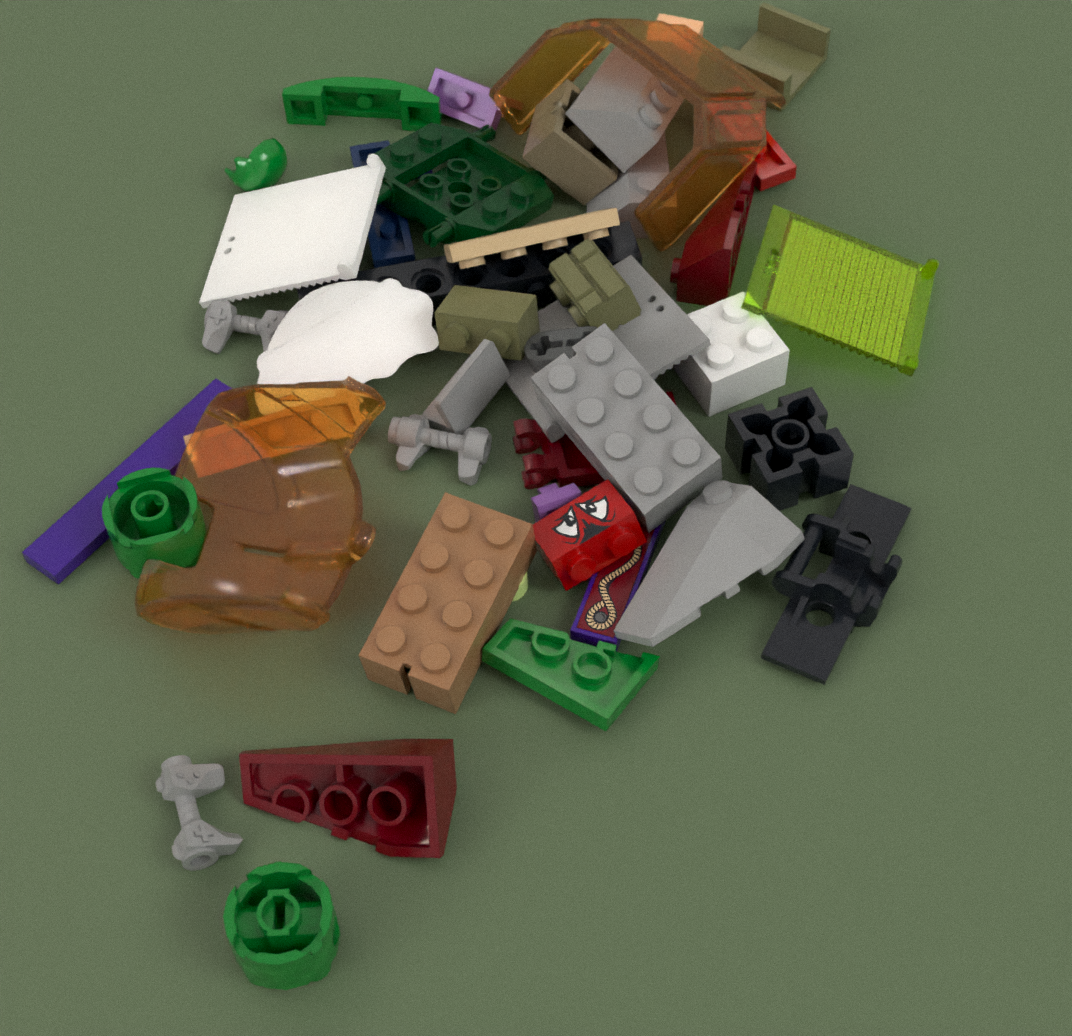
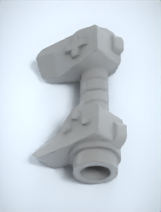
(222, 320)
(416, 437)
(198, 841)

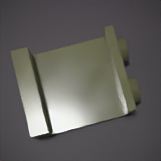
(783, 51)

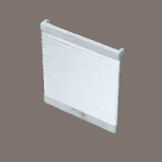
(295, 234)

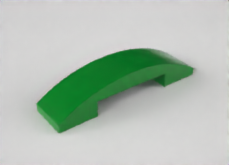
(360, 97)

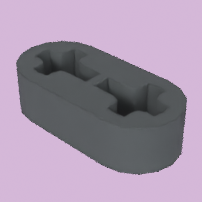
(550, 344)

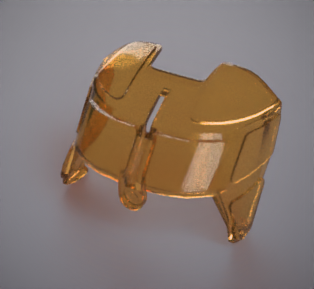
(277, 483)

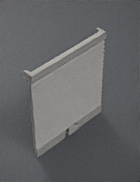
(655, 338)

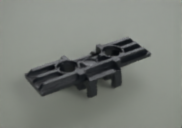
(849, 591)

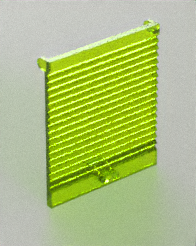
(841, 289)

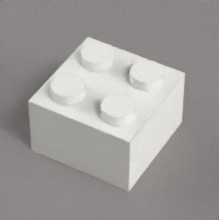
(741, 361)

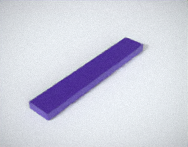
(82, 527)

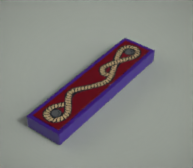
(611, 593)

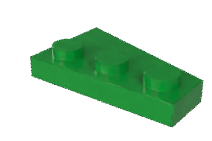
(575, 675)

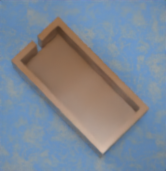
(449, 602)

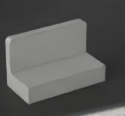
(468, 390)

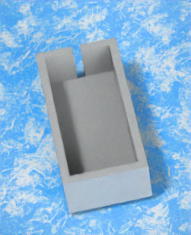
(627, 427)

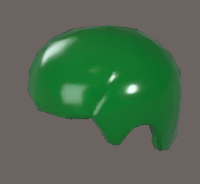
(261, 168)

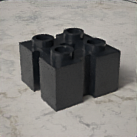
(789, 449)

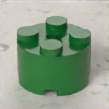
(154, 519)

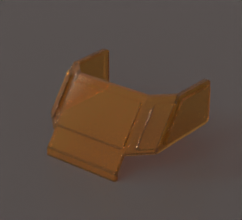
(724, 95)

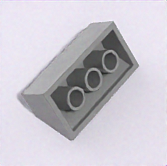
(624, 109)

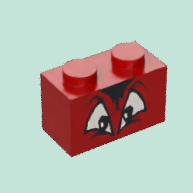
(587, 534)

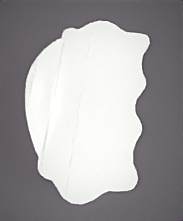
(350, 332)

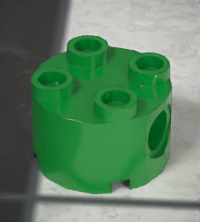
(282, 926)

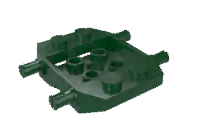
(471, 196)

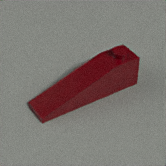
(713, 248)
(373, 791)

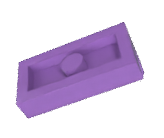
(464, 99)

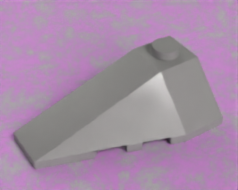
(634, 186)
(711, 549)

